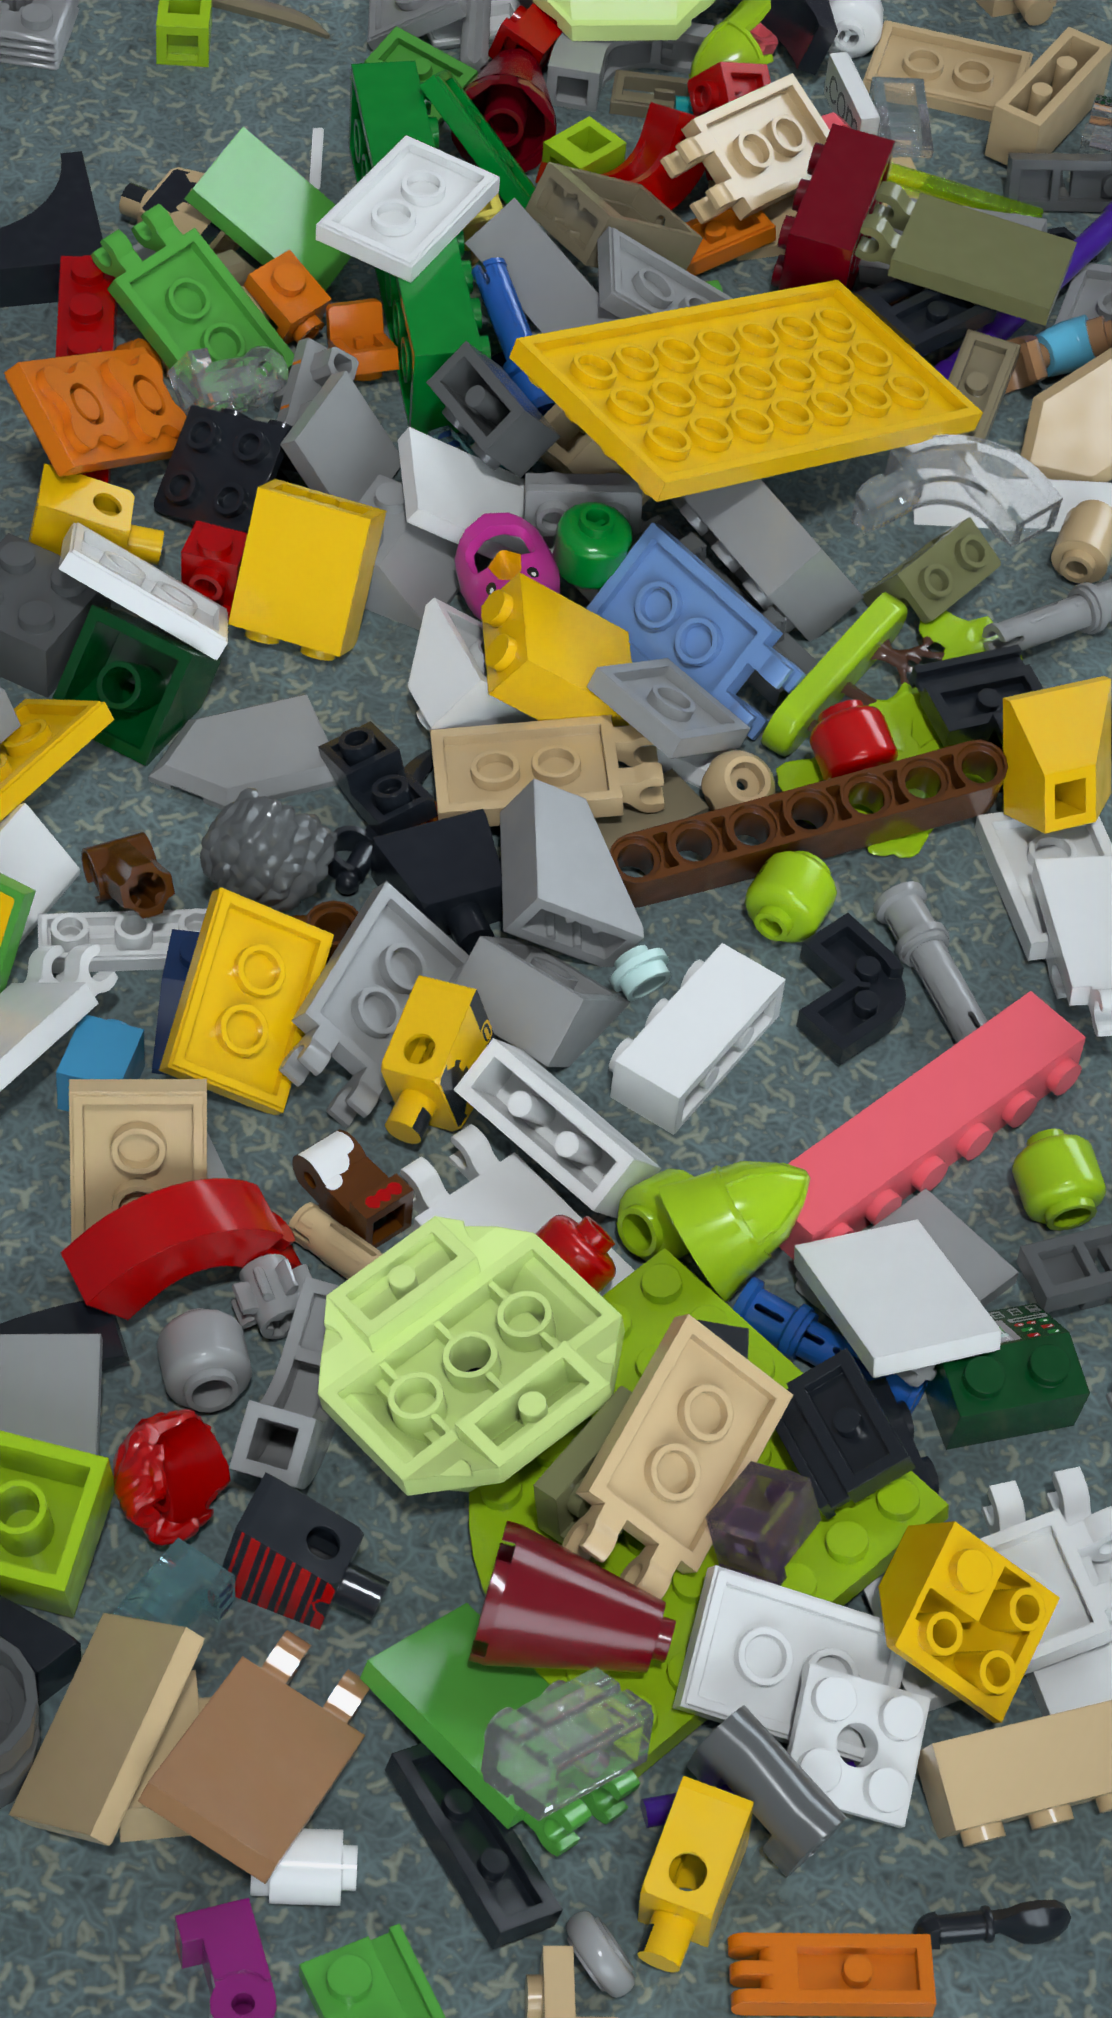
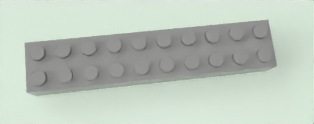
(740, 521)

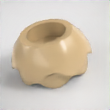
(728, 768)

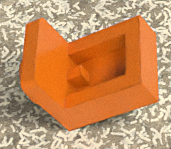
(289, 297)
(359, 331)

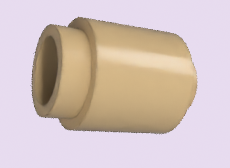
(1084, 542)

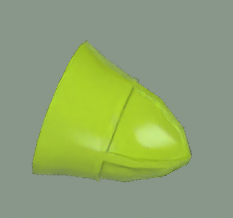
(732, 38)
(736, 1217)

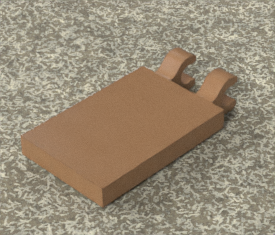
(258, 1760)

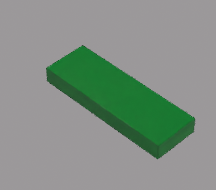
(477, 136)

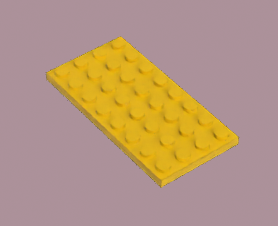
(743, 388)

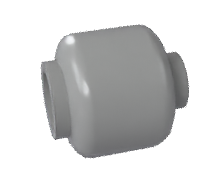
(204, 1359)

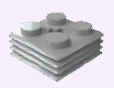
(36, 31)

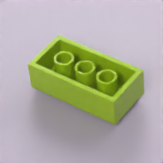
(49, 1521)

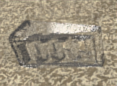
(903, 115)

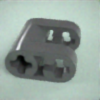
(783, 1794)

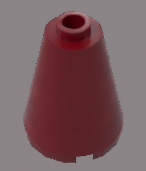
(515, 105)
(565, 1612)

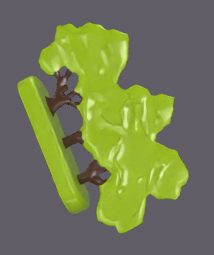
(839, 672)

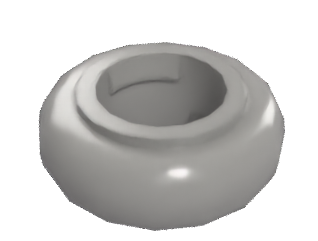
(600, 1954)

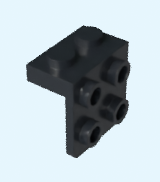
(220, 466)

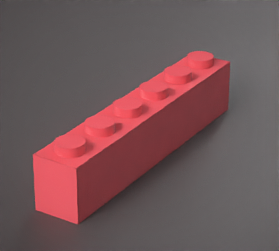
(936, 1119)

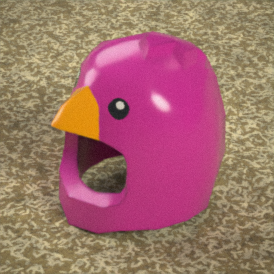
(536, 565)

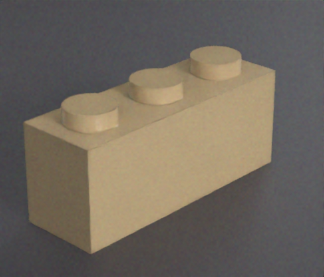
(1050, 97)
(1019, 1773)

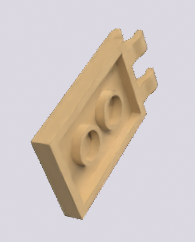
(751, 149)
(581, 755)
(675, 1454)

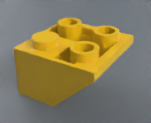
(1058, 754)
(963, 1614)

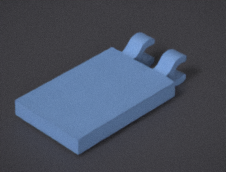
(695, 620)

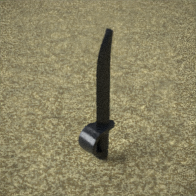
(359, 841)

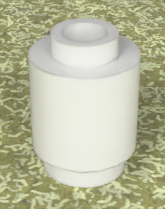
(312, 1871)

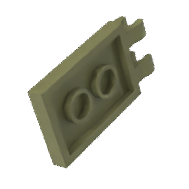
(966, 253)

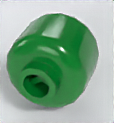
(590, 546)

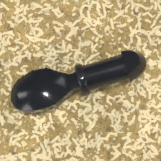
(1026, 1922)

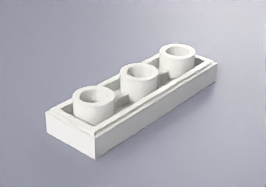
(123, 936)

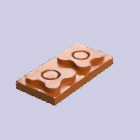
(98, 409)

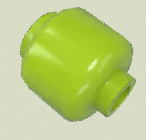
(793, 896)
(1059, 1179)
(645, 1221)

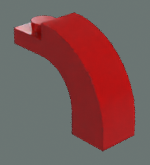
(643, 166)
(171, 1235)

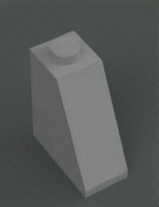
(562, 878)

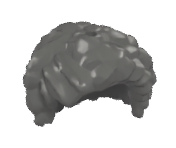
(267, 851)

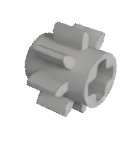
(268, 1294)

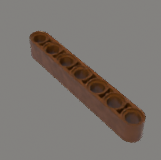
(822, 803)

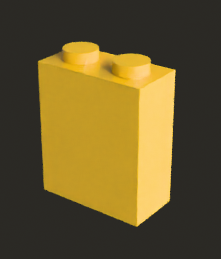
(306, 569)
(547, 650)

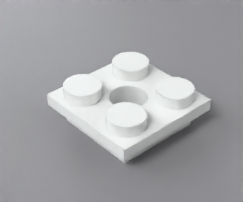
(892, 1731)

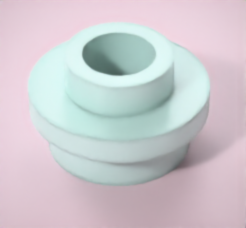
(640, 972)

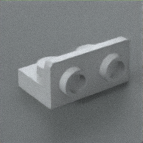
(553, 493)

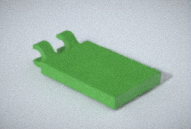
(183, 293)
(449, 1707)

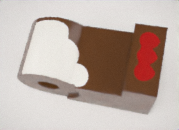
(354, 1188)

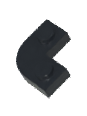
(865, 993)

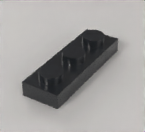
(475, 1849)

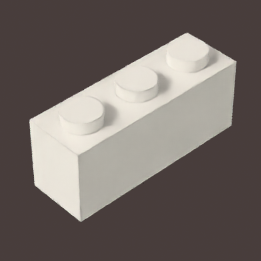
(695, 1037)
(554, 1127)

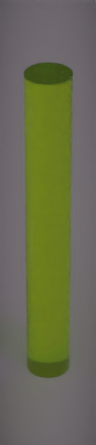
(958, 193)

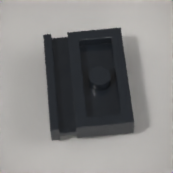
(968, 689)
(840, 1434)

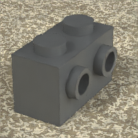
(492, 410)

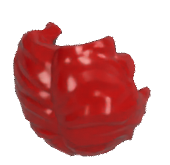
(169, 1475)

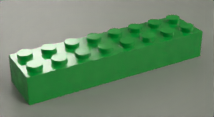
(435, 310)

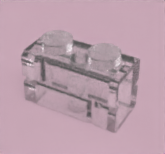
(566, 1742)

